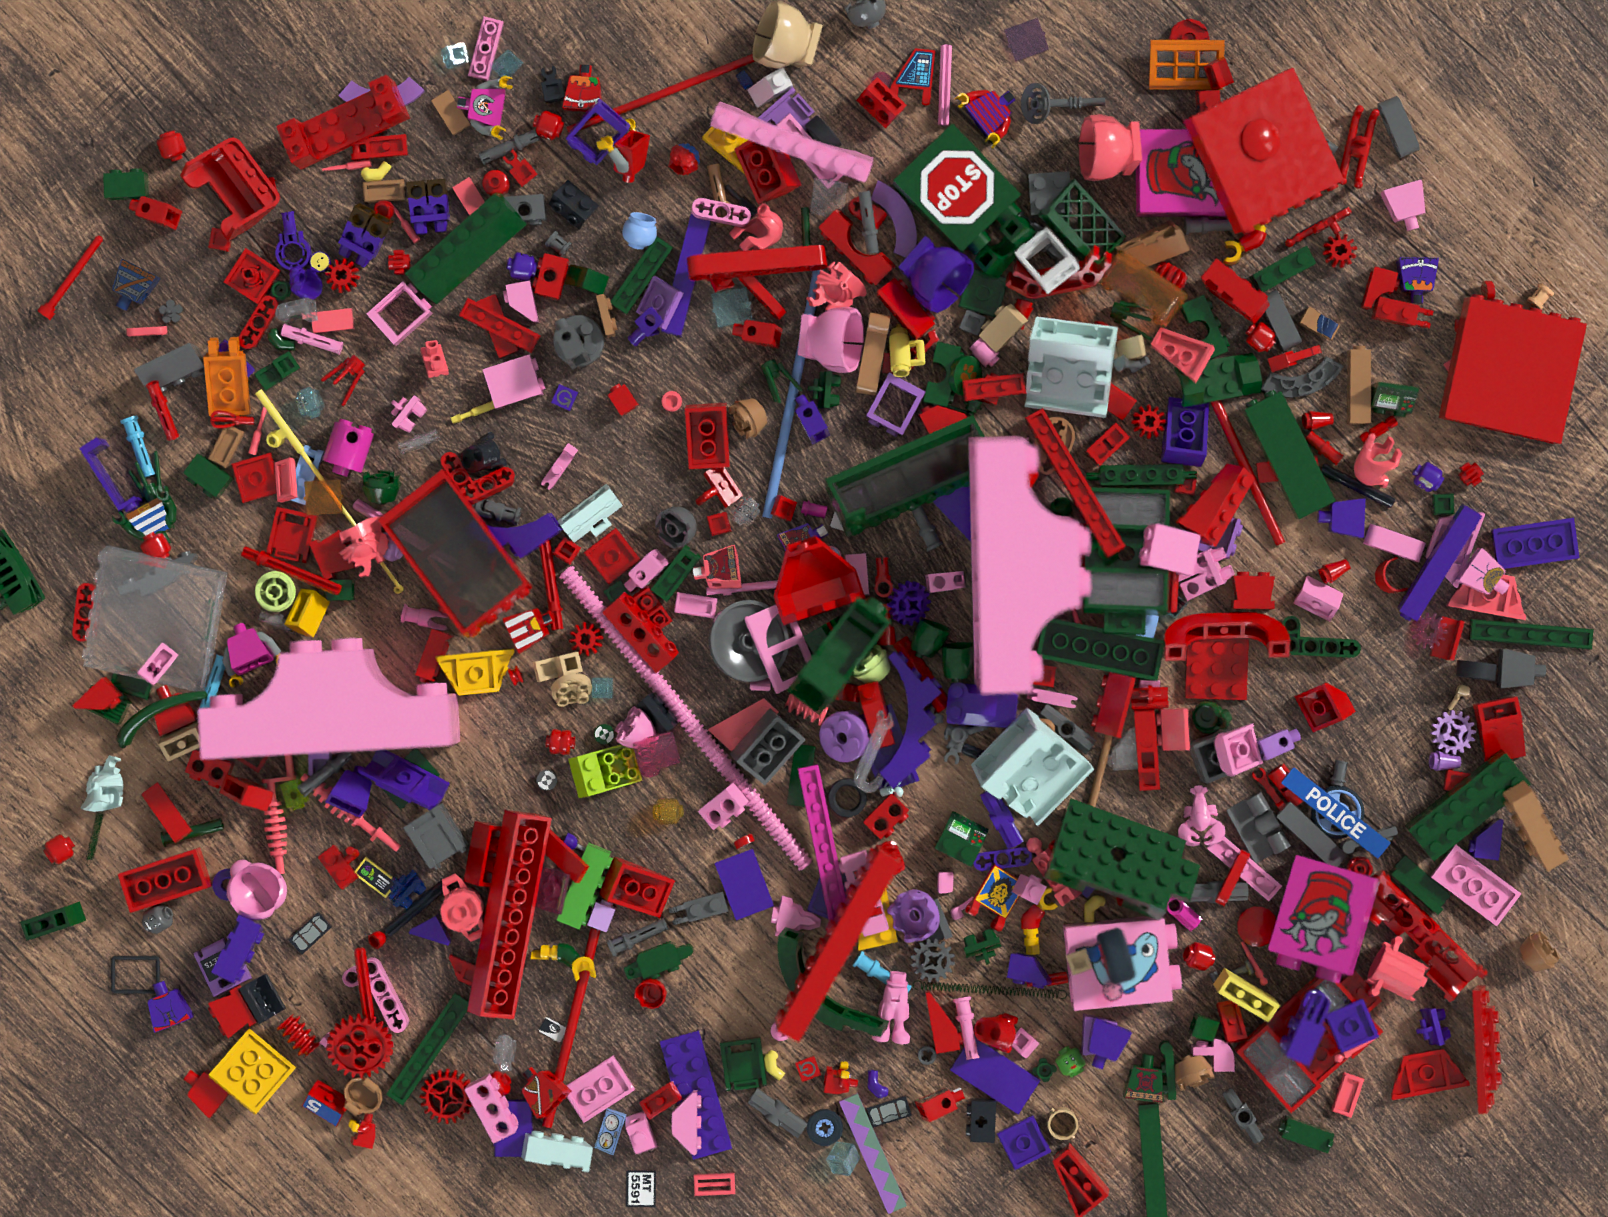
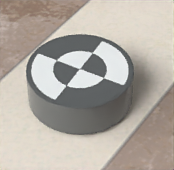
(547, 780)

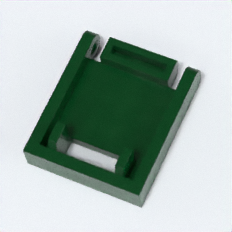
(743, 1066)

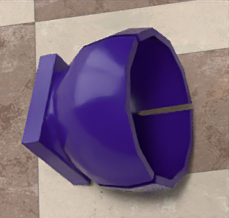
(929, 267)

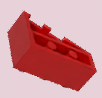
(1235, 291)
(1079, 1180)

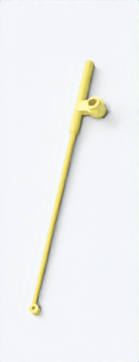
(277, 438)

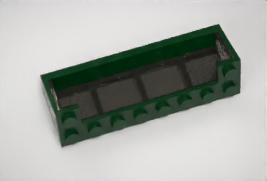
(903, 477)

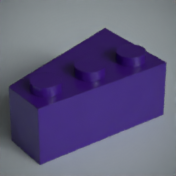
(238, 950)

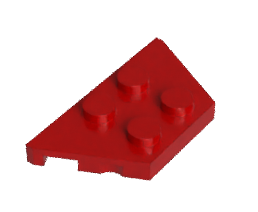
(1426, 1074)

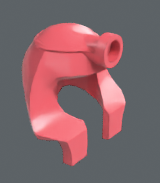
(765, 226)
(1373, 472)

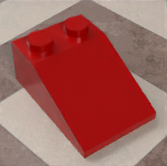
(707, 435)
(636, 887)

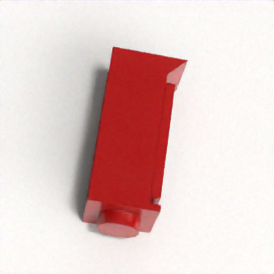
(436, 646)

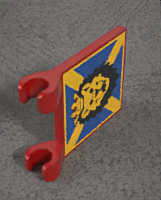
(995, 895)

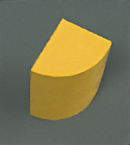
(307, 612)

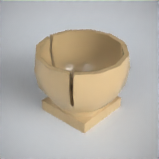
(792, 37)

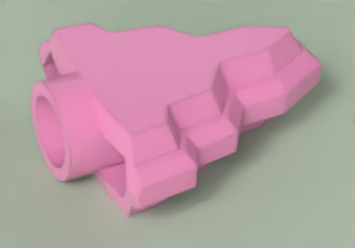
(793, 917)

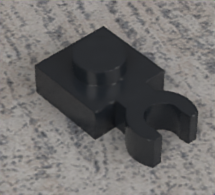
(552, 87)

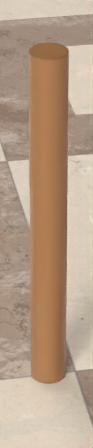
(1100, 770)

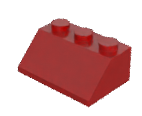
(767, 171)
(906, 308)
(1113, 704)
(482, 853)

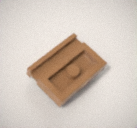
(608, 322)

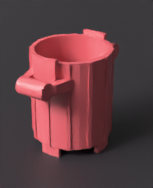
(1395, 972)

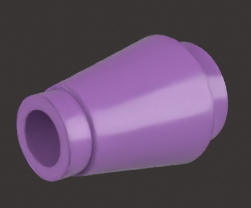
(1444, 761)

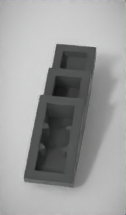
(1311, 835)

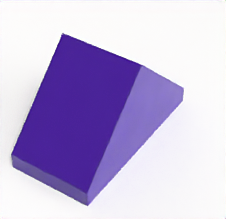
(433, 930)

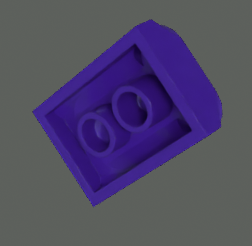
(972, 708)

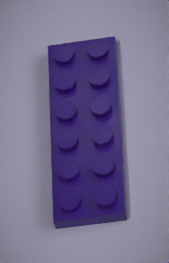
(689, 1072)

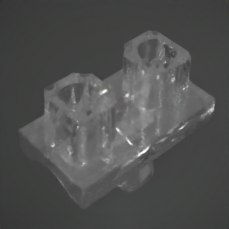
(504, 1052)

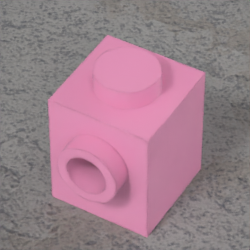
(1029, 888)

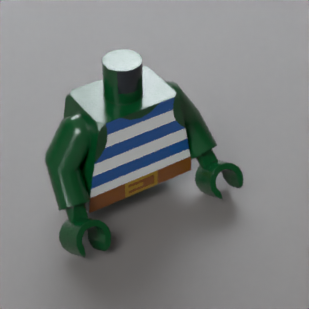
(155, 517)

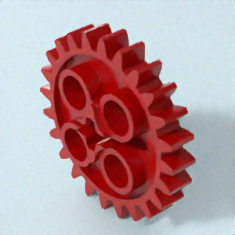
(346, 1058)

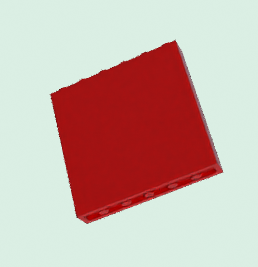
(1260, 189)
(1512, 369)

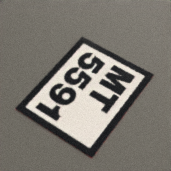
(641, 1188)

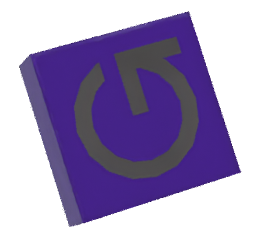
(564, 397)

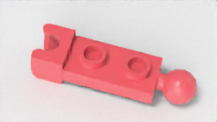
(1063, 893)

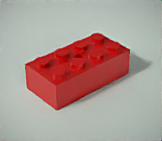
(146, 884)

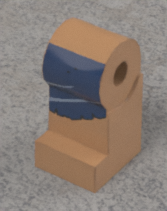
(1318, 324)

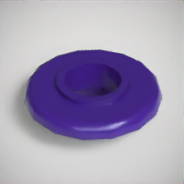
(218, 883)

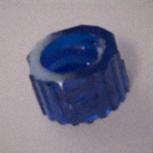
(744, 80)

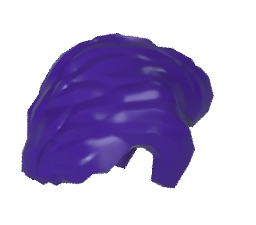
(305, 282)

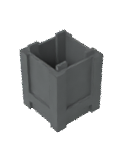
(436, 836)

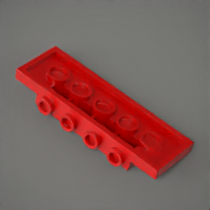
(1486, 1048)

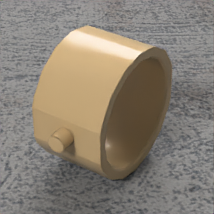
(1069, 1135)

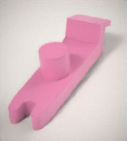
(560, 466)
(1051, 697)

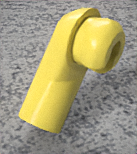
(375, 174)
(1092, 905)
(770, 1065)

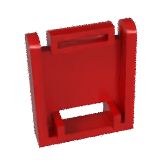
(291, 538)

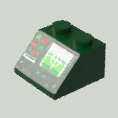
(1393, 398)
(961, 838)

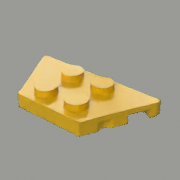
(476, 670)

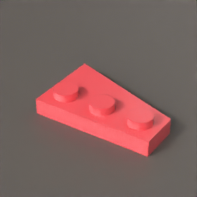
(736, 727)

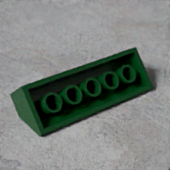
(466, 248)

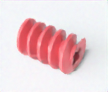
(794, 703)

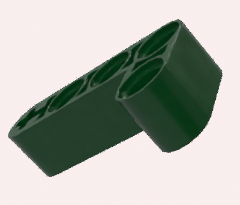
(1319, 643)

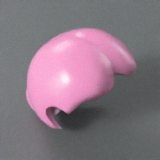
(255, 889)

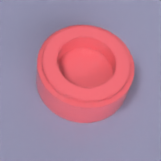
(671, 401)

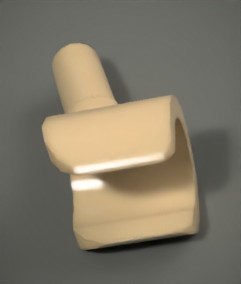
(1461, 690)

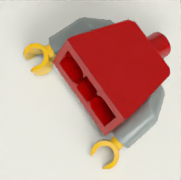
(628, 152)

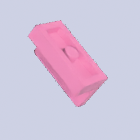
(1319, 598)

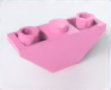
(686, 1122)

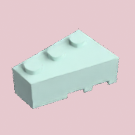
(557, 1150)

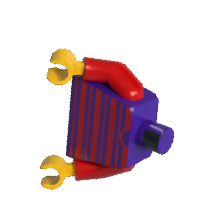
(988, 112)

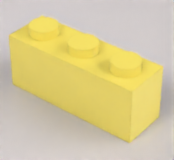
(1246, 995)

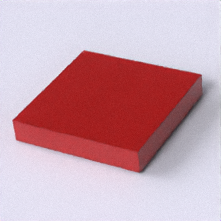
(255, 477)
(612, 556)

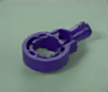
(290, 228)

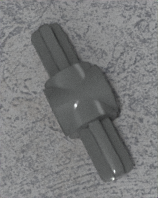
(1248, 1124)

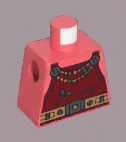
(720, 569)

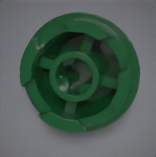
(381, 486)

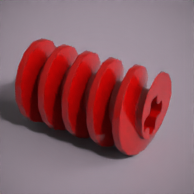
(298, 1035)

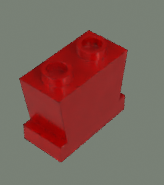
(328, 555)
(1253, 591)
(246, 792)
(231, 1012)

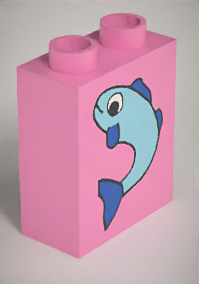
(1148, 945)

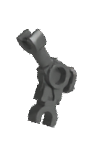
(958, 736)

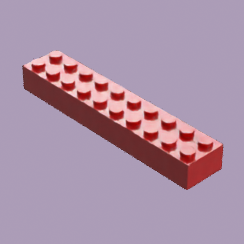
(509, 914)
(837, 943)

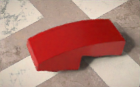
(650, 604)

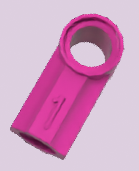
(1185, 915)

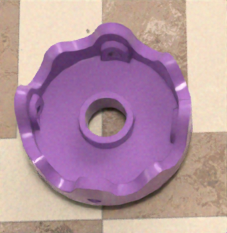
(855, 730)
(904, 919)

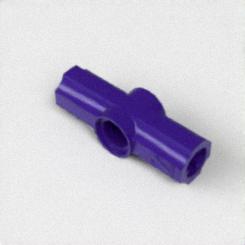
(1002, 819)

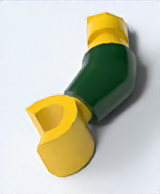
(568, 955)

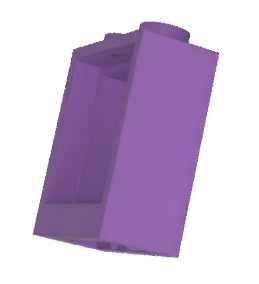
(905, 386)

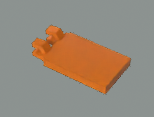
(226, 378)

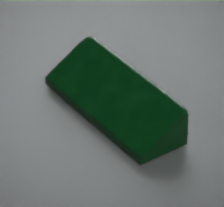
(801, 758)

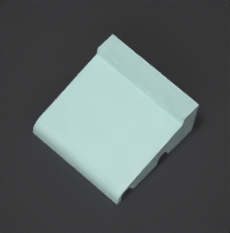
(1070, 366)
(1031, 767)

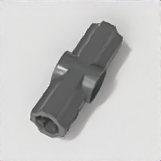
(1077, 737)
(1209, 891)
(777, 1112)

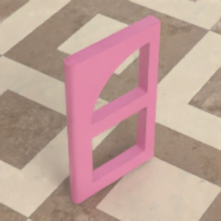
(758, 626)

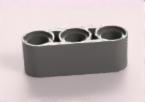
(1398, 126)
(1281, 322)

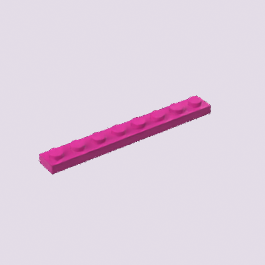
(822, 838)

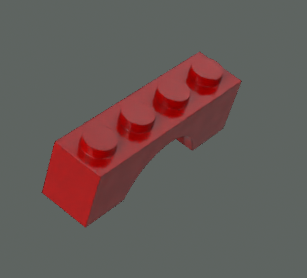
(838, 230)

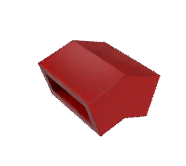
(1218, 73)

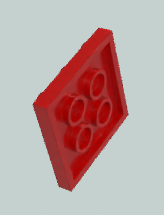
(1217, 669)

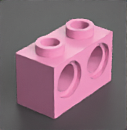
(723, 807)

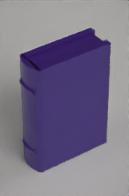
(513, 1144)

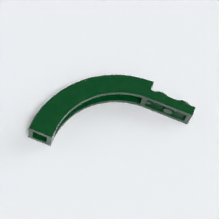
(829, 1012)

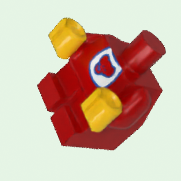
(838, 1080)
(364, 1131)

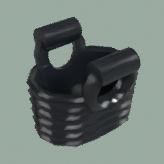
(482, 455)

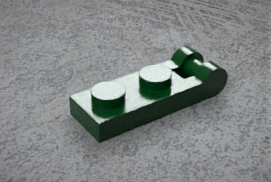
(675, 574)
(1167, 1067)

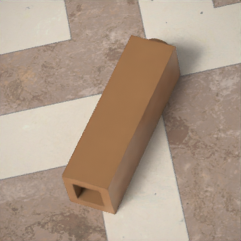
(1359, 385)

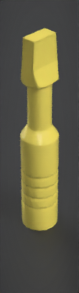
(473, 412)

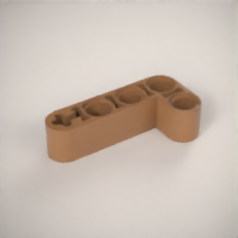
(873, 354)

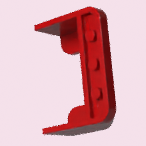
(237, 183)

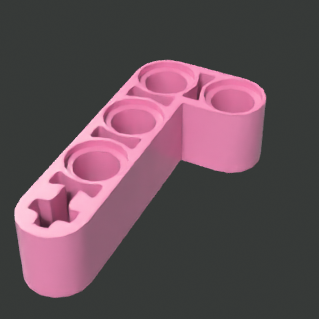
(381, 996)

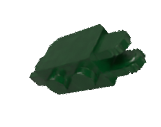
(658, 959)

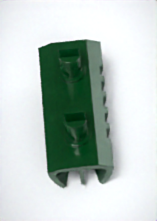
(17, 583)

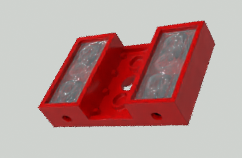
(1285, 1077)

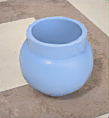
(639, 230)

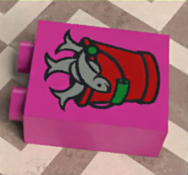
(1173, 178)
(1323, 918)

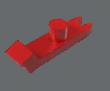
(933, 338)

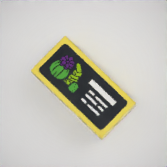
(375, 876)

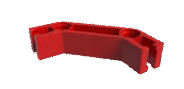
(1076, 281)

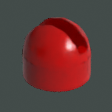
(377, 939)

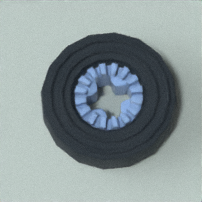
(818, 1136)

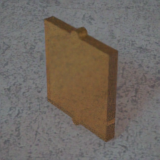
(323, 497)

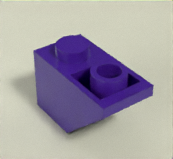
(1027, 969)

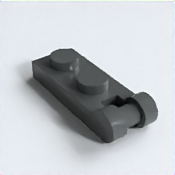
(1349, 844)

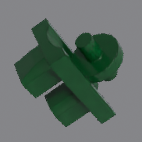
(822, 389)
(973, 948)

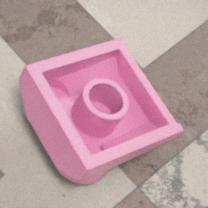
(1237, 750)

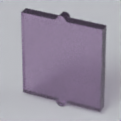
(1026, 39)

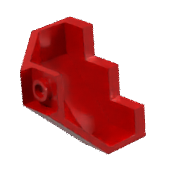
(814, 581)

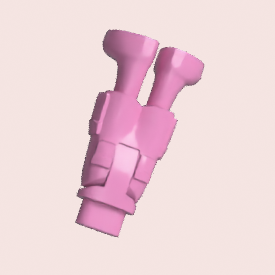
(895, 1006)

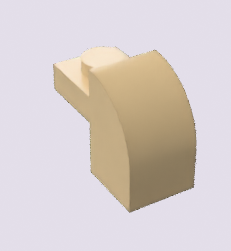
(557, 666)

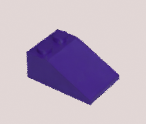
(1185, 433)

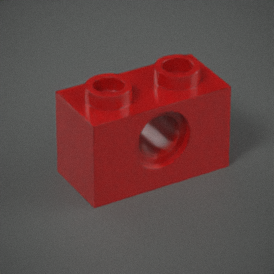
(554, 288)

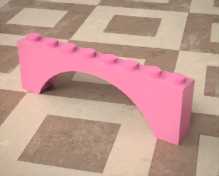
(749, 127)

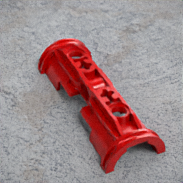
(1446, 972)

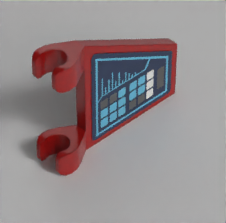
(917, 74)

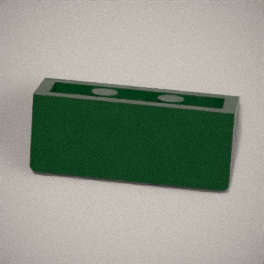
(1420, 884)

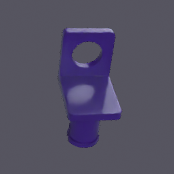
(646, 327)

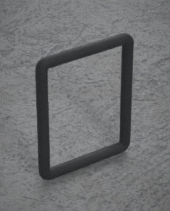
(134, 991)

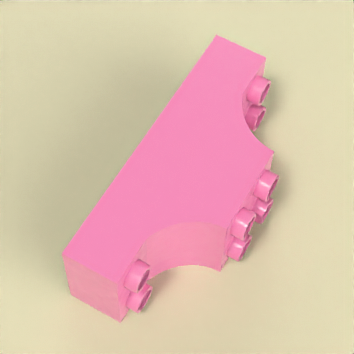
(1020, 564)
(328, 706)

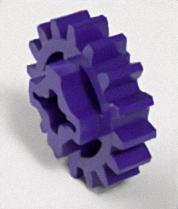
(916, 598)

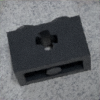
(986, 1132)

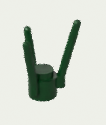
(1121, 312)
(771, 372)
(148, 491)

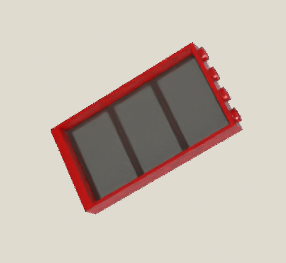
(455, 554)

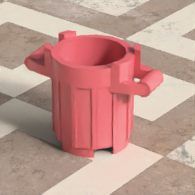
(462, 908)

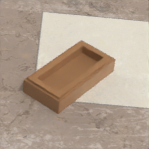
(450, 114)
(384, 190)
(226, 446)

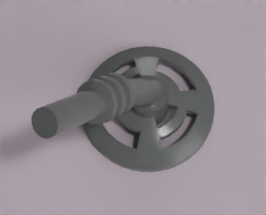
(1042, 103)

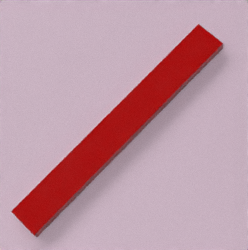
(1075, 482)

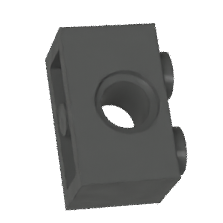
(534, 202)

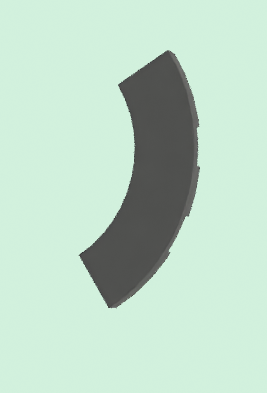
(1306, 383)

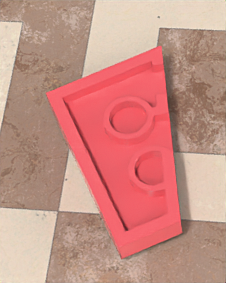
(1183, 352)

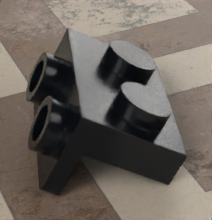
(573, 204)
(661, 717)
(262, 998)

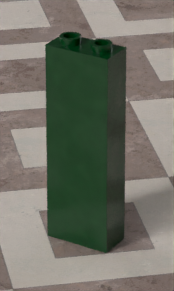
(1288, 454)

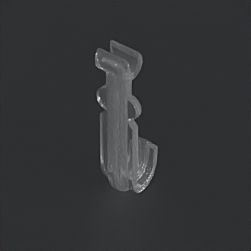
(870, 754)

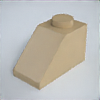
(1132, 348)

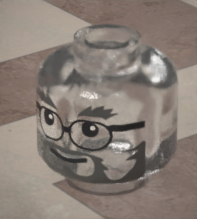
(745, 510)

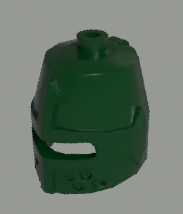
(929, 638)
(957, 660)

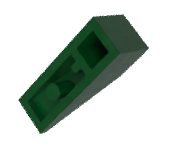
(53, 921)

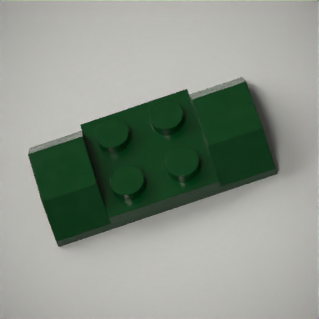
(1222, 380)

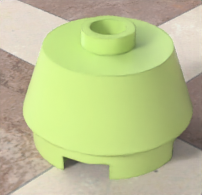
(275, 591)
(873, 666)

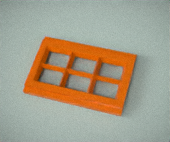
(1181, 63)

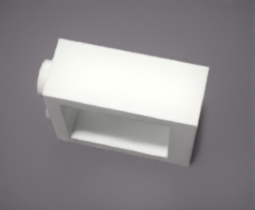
(1057, 274)

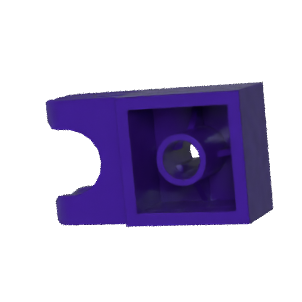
(1306, 1027)

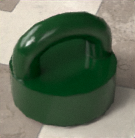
(1061, 506)

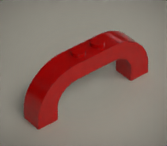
(1226, 626)

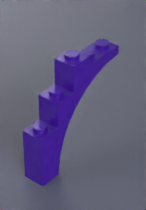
(527, 537)
(919, 694)

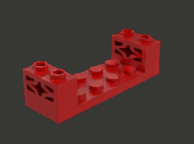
(344, 124)

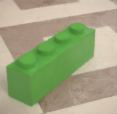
(582, 894)

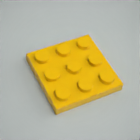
(252, 1071)

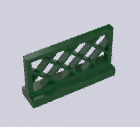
(1068, 235)

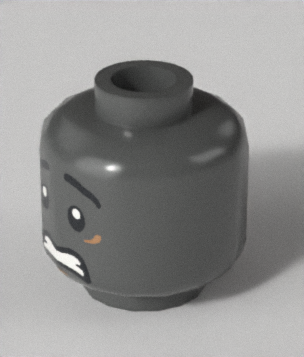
(157, 918)

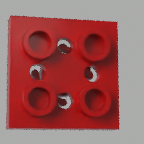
(250, 275)

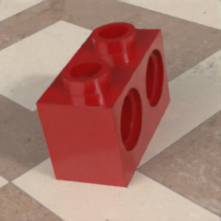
(881, 102)
(1107, 444)
(210, 765)
(882, 812)

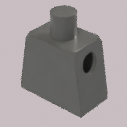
(572, 349)
(1517, 669)

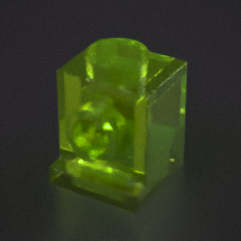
(290, 787)

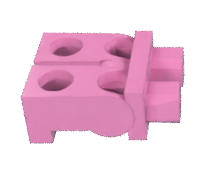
(1209, 573)

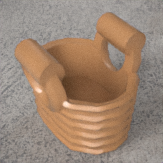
(362, 1096)

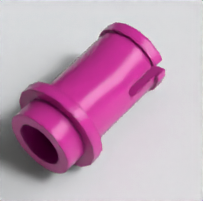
(813, 509)

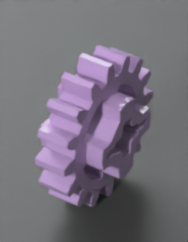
(1461, 728)

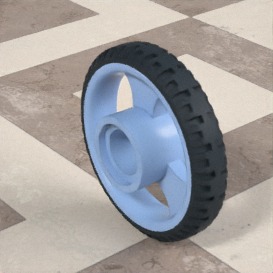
(1324, 824)

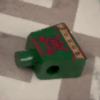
(1144, 1081)

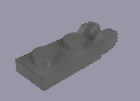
(701, 908)

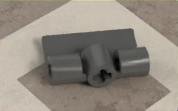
(1258, 827)

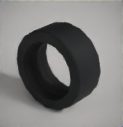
(821, 132)
(1476, 670)
(842, 812)

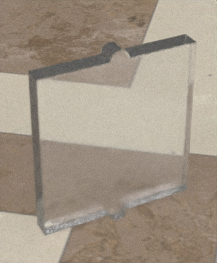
(828, 196)

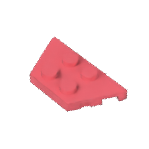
(1495, 603)

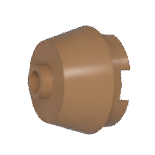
(748, 417)
(1538, 952)
(1193, 1072)

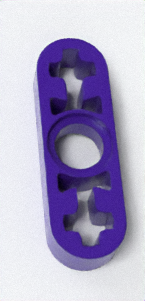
(1018, 862)

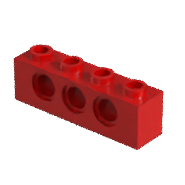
(640, 642)

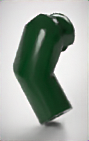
(278, 342)

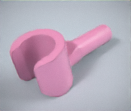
(956, 912)

